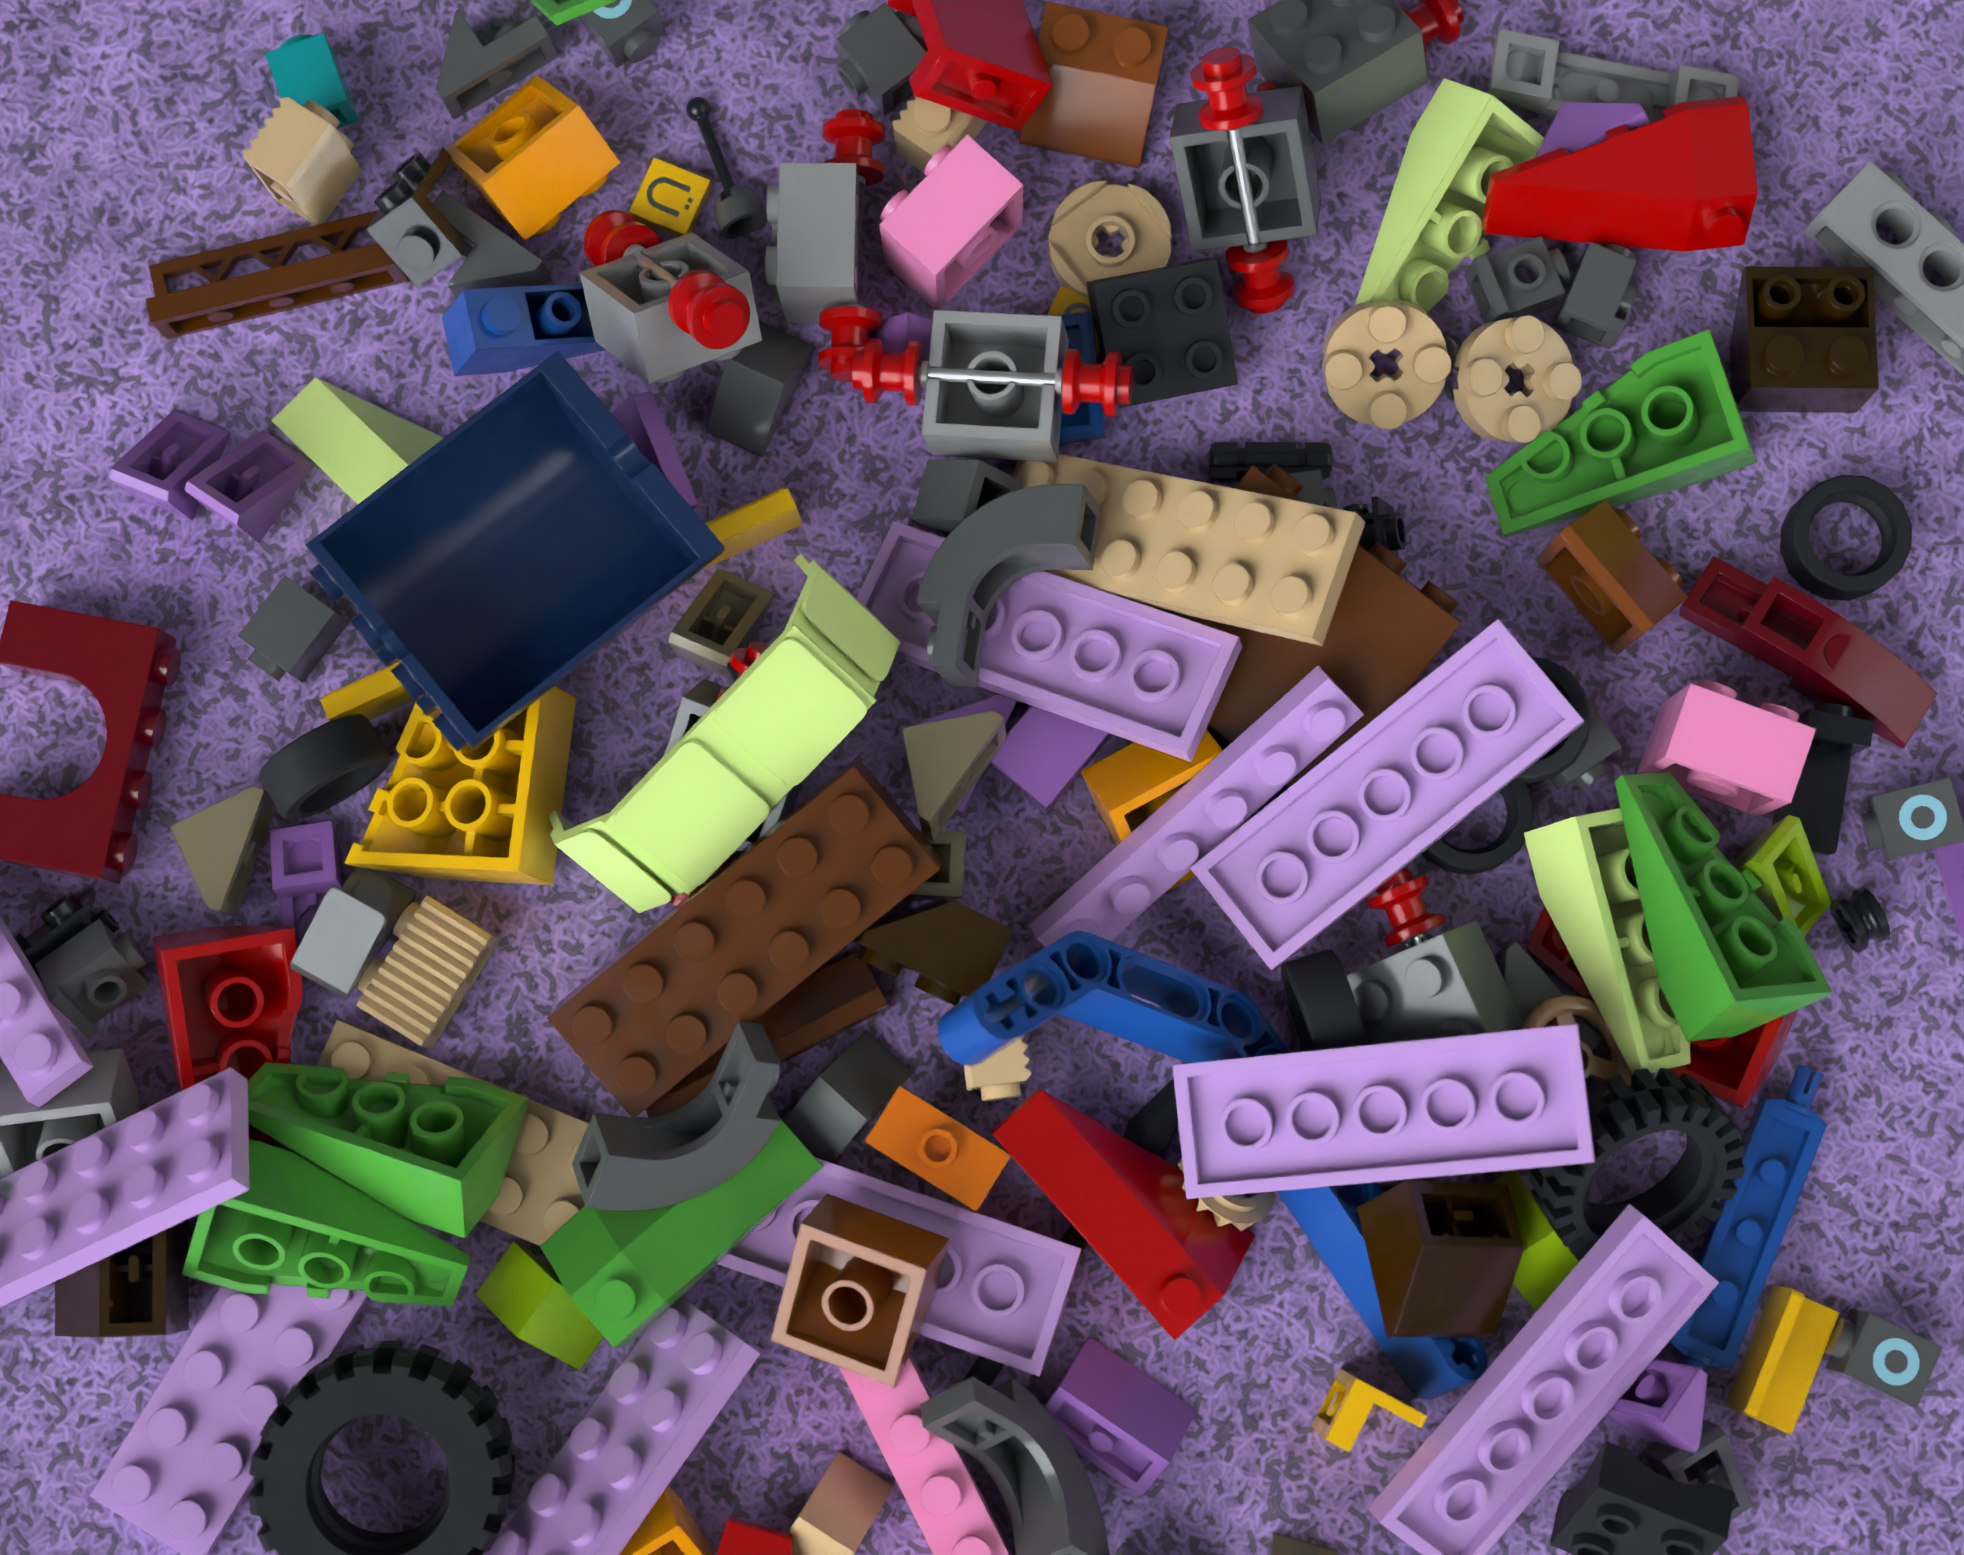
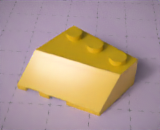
(475, 809)

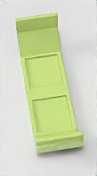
(741, 752)

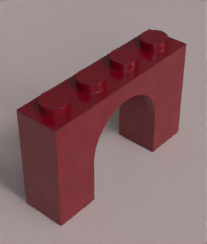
(127, 673)

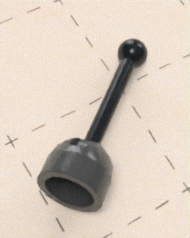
(735, 200)

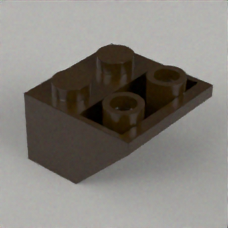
(1804, 340)
(939, 941)
(1442, 1256)
(129, 1291)

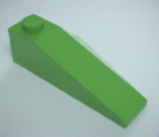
(1640, 437)
(1710, 935)
(406, 1144)
(319, 1235)
(640, 1262)

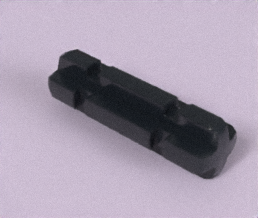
(1227, 460)

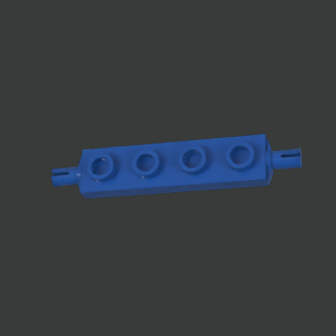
(1753, 1224)

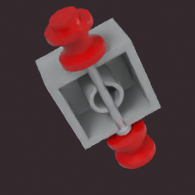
(820, 236)
(664, 301)
(993, 383)

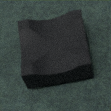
(1166, 327)
(1635, 1511)

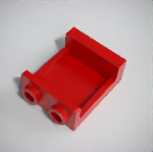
(979, 58)

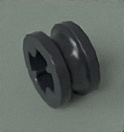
(1860, 919)

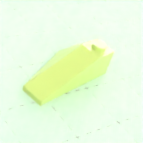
(1443, 194)
(351, 437)
(1596, 906)

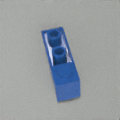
(517, 327)

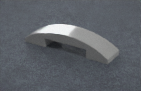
(1539, 78)

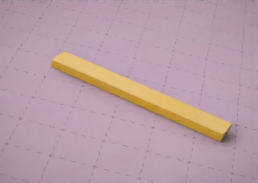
(735, 530)

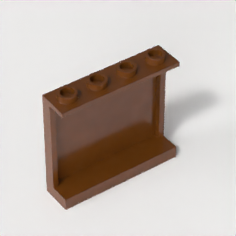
(1373, 648)

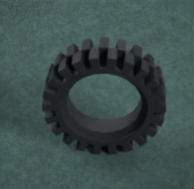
(1627, 1115)

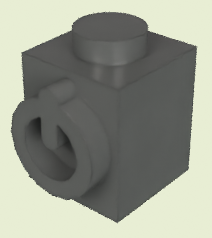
(880, 55)

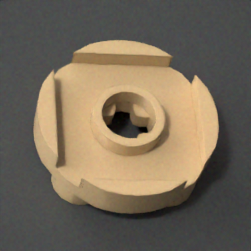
(1112, 210)
(1384, 327)
(1548, 374)

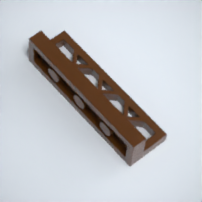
(273, 289)
(801, 1020)

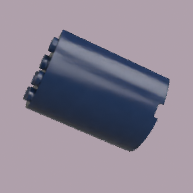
(511, 553)

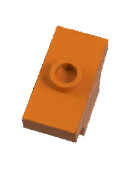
(937, 1148)

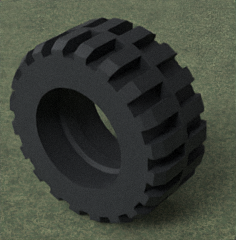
(383, 1382)

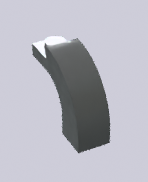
(988, 553)
(689, 1150)
(1028, 1460)

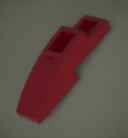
(1811, 644)

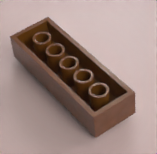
(745, 938)

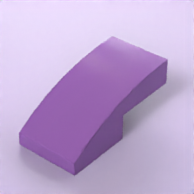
(303, 868)

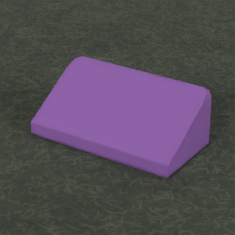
(1664, 1405)

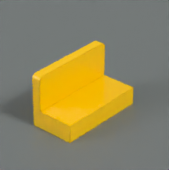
(1782, 1359)
(1349, 1406)

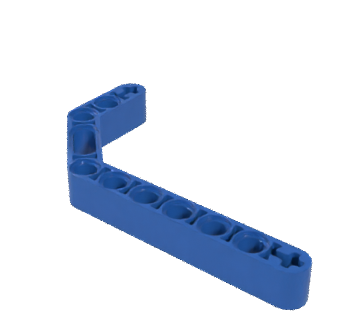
(1196, 1023)

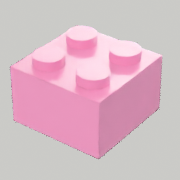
(951, 221)
(1728, 748)

